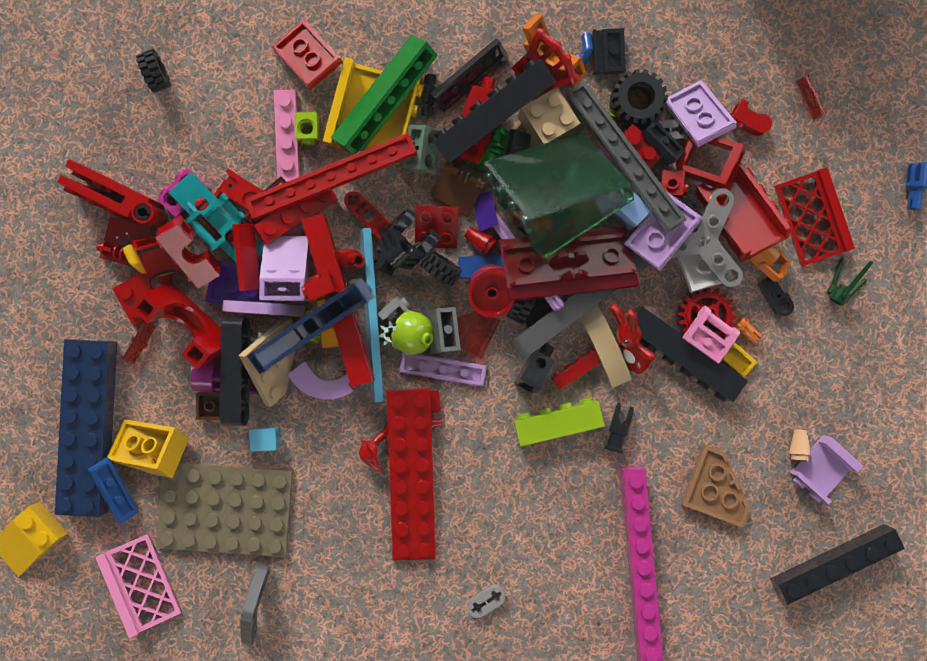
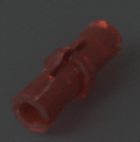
(805, 84)
(139, 342)

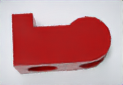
(749, 120)

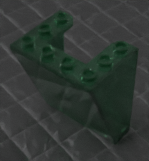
(558, 189)

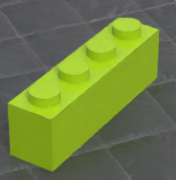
(558, 422)

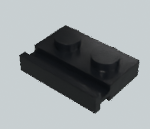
(608, 51)

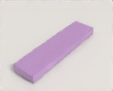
(443, 369)

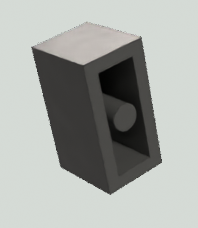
(445, 330)

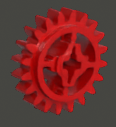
(718, 301)

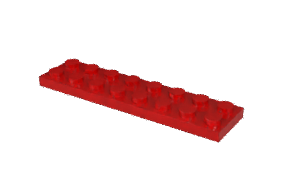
(411, 474)

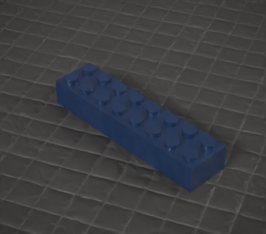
(84, 424)

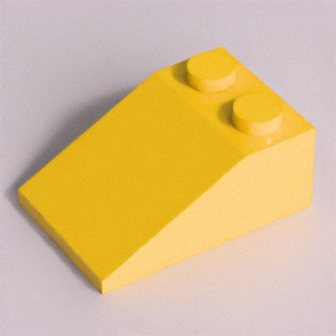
(148, 447)
(29, 538)

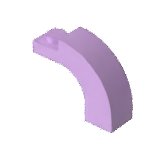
(316, 386)

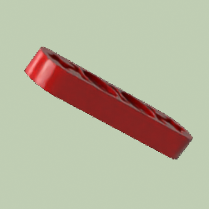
(379, 219)

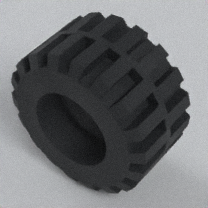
(645, 83)

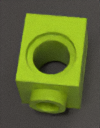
(305, 119)

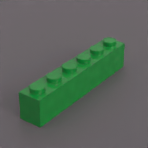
(384, 95)

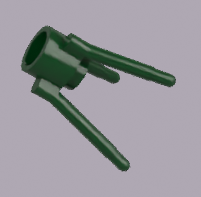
(842, 293)

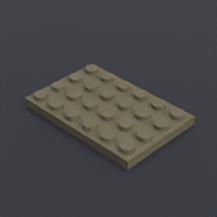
(225, 510)

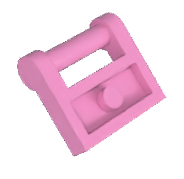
(708, 341)

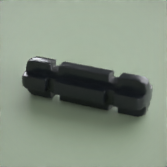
(427, 109)

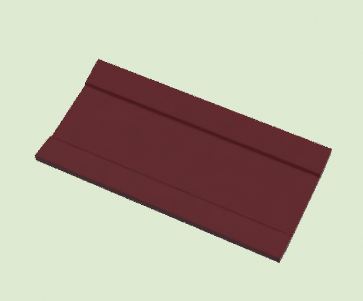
(587, 264)

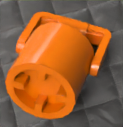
(767, 258)

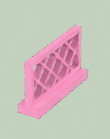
(120, 593)

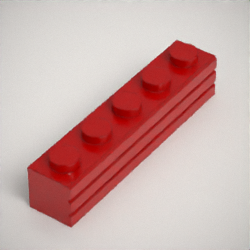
(575, 370)

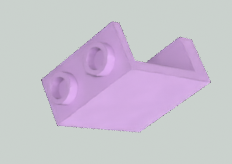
(825, 468)

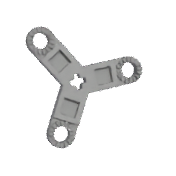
(711, 226)

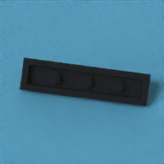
(469, 75)

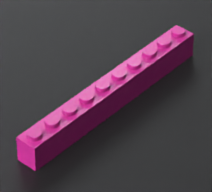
(641, 563)

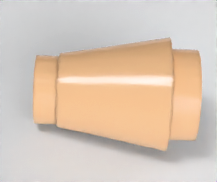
(800, 446)

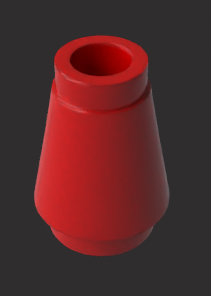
(481, 241)

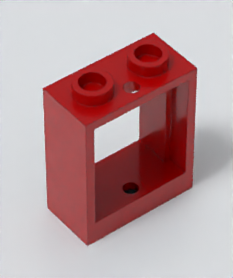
(729, 170)

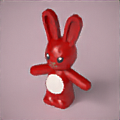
(629, 337)

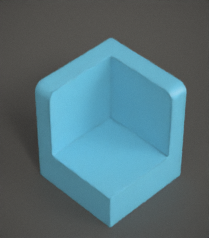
(264, 439)

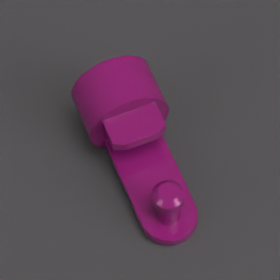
(208, 378)

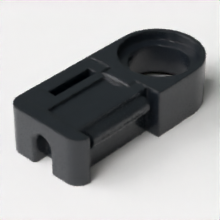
(774, 294)

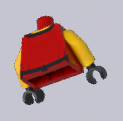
(149, 258)

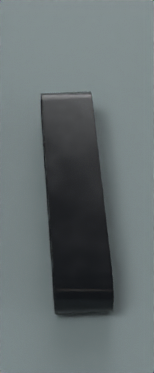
(233, 374)

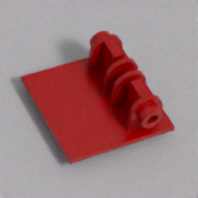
(442, 220)
(110, 248)

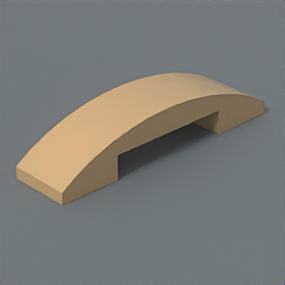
(605, 347)

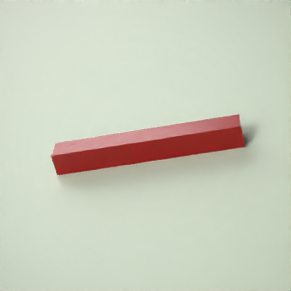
(347, 329)

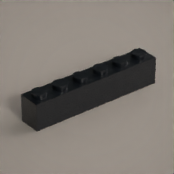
(494, 111)
(675, 350)
(837, 563)

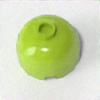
(413, 333)

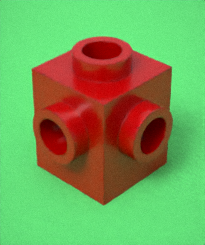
(674, 183)

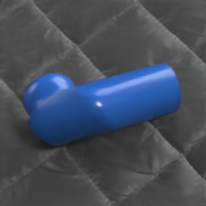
(587, 47)

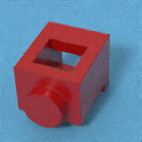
(320, 287)

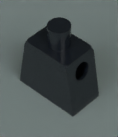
(531, 376)

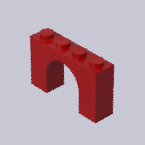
(172, 303)

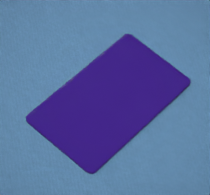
(485, 211)

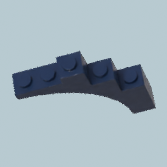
(311, 325)

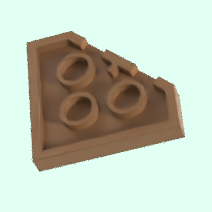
(715, 488)

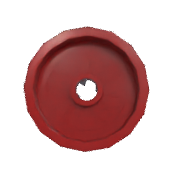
(488, 303)

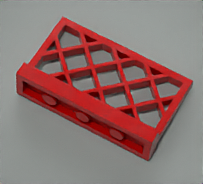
(832, 209)

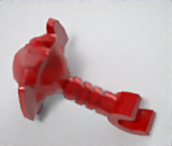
(368, 449)

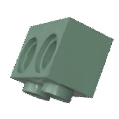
(427, 152)

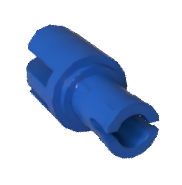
(916, 184)

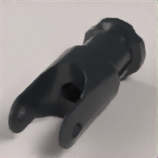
(618, 430)

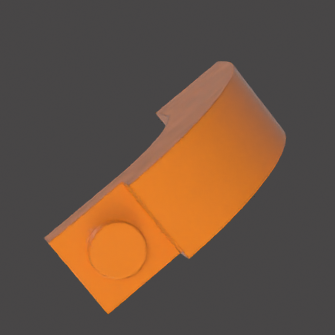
(530, 29)

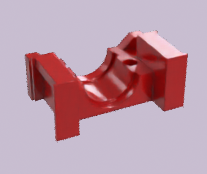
(241, 190)

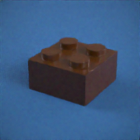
(208, 406)

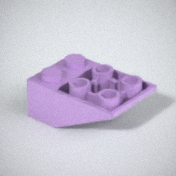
(284, 269)

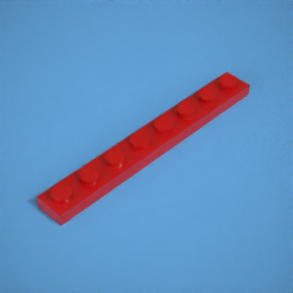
(331, 176)

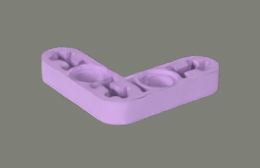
(263, 308)

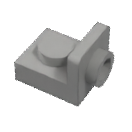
(391, 311)

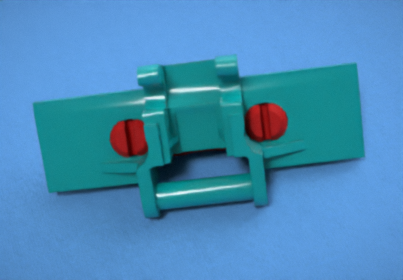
(216, 213)

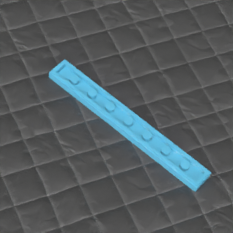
(371, 315)

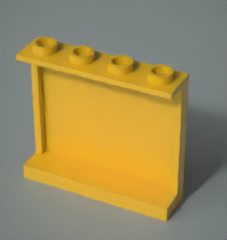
(351, 87)

